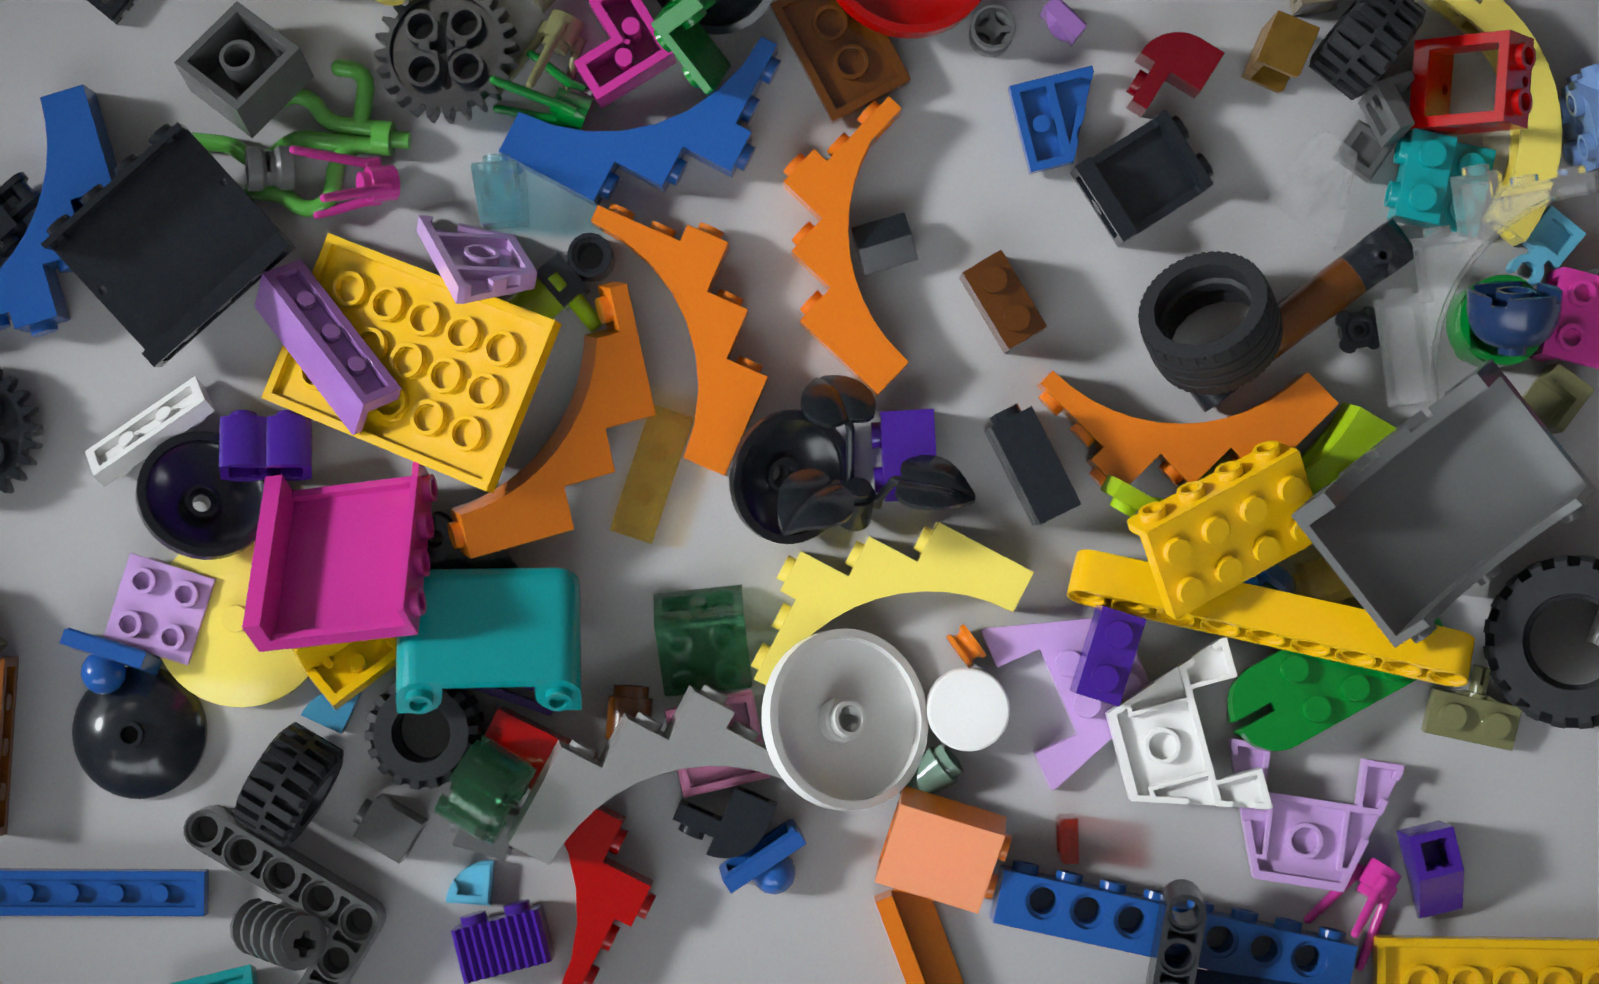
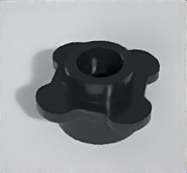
(1346, 330)

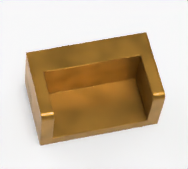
(1280, 51)

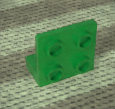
(680, 32)

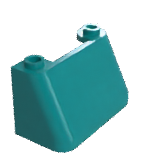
(494, 634)

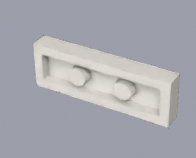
(137, 438)

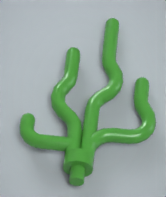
(356, 137)

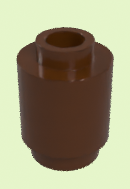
(629, 700)

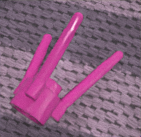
(372, 186)
(1378, 885)

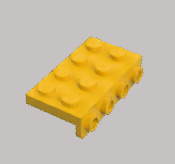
(1224, 526)

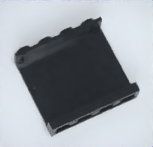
(168, 242)

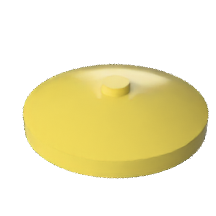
(224, 659)

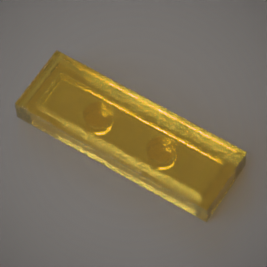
(652, 474)

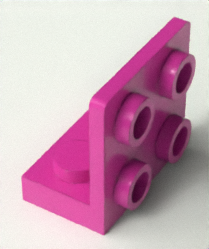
(1578, 328)

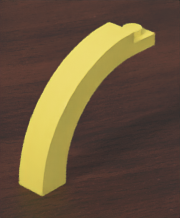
(1530, 149)

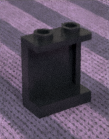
(1143, 177)

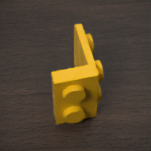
(347, 667)

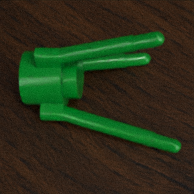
(568, 105)

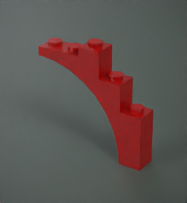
(602, 885)

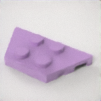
(477, 261)

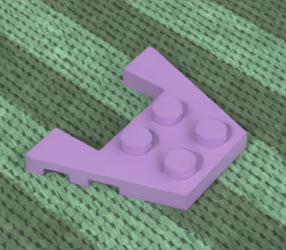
(1061, 648)
(1311, 838)

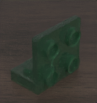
(702, 639)

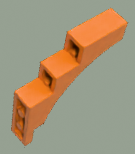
(608, 393)

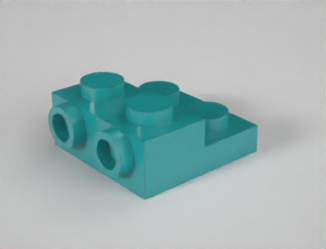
(1422, 184)

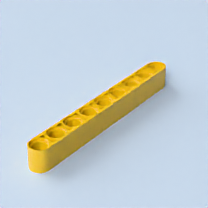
(1276, 621)

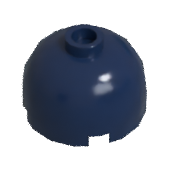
(1513, 315)

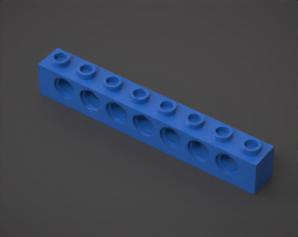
(1011, 907)

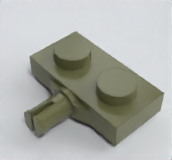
(1472, 714)

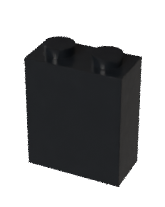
(1031, 464)

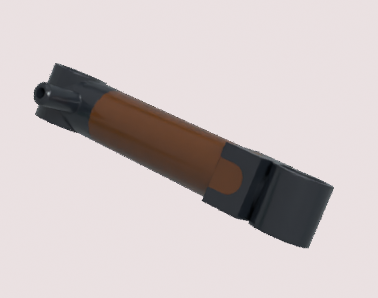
(1335, 288)

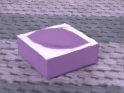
(1063, 21)

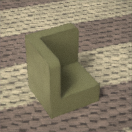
(1557, 396)

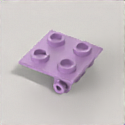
(159, 608)

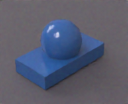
(105, 666)
(767, 862)

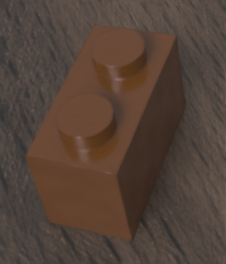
(1002, 301)

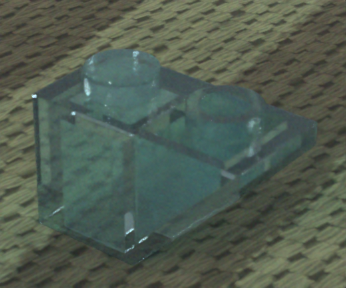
(501, 192)

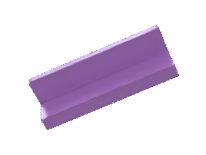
(324, 344)

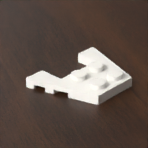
(1164, 743)

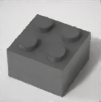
(244, 69)

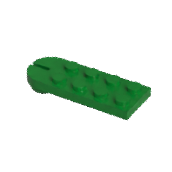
(1304, 696)

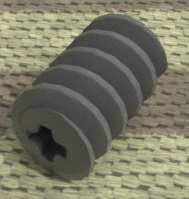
(278, 934)

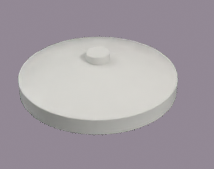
(845, 719)

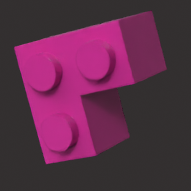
(629, 54)

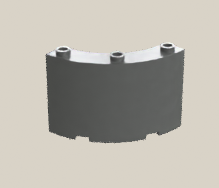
(1443, 503)

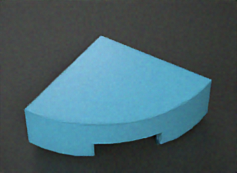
(473, 884)

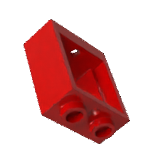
(1433, 83)

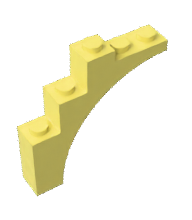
(945, 564)

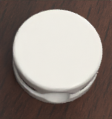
(967, 709)

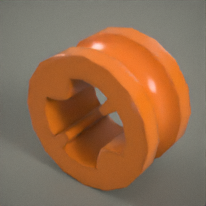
(966, 646)

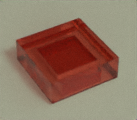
(1067, 838)

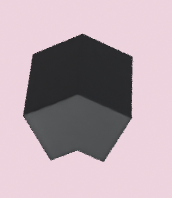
(884, 243)

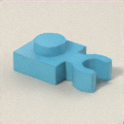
(1547, 244)

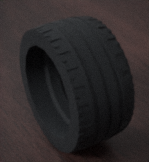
(1201, 282)

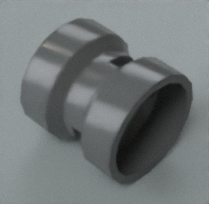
(992, 21)
(280, 168)

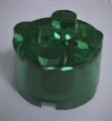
(485, 789)

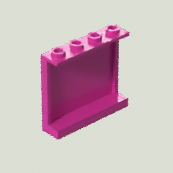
(340, 561)

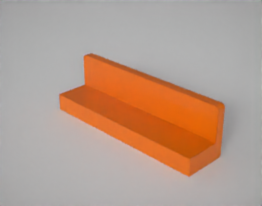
(917, 938)

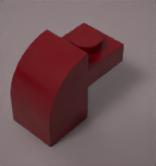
(1174, 58)

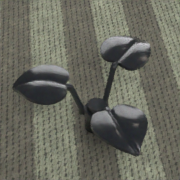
(814, 502)

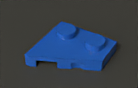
(1051, 117)

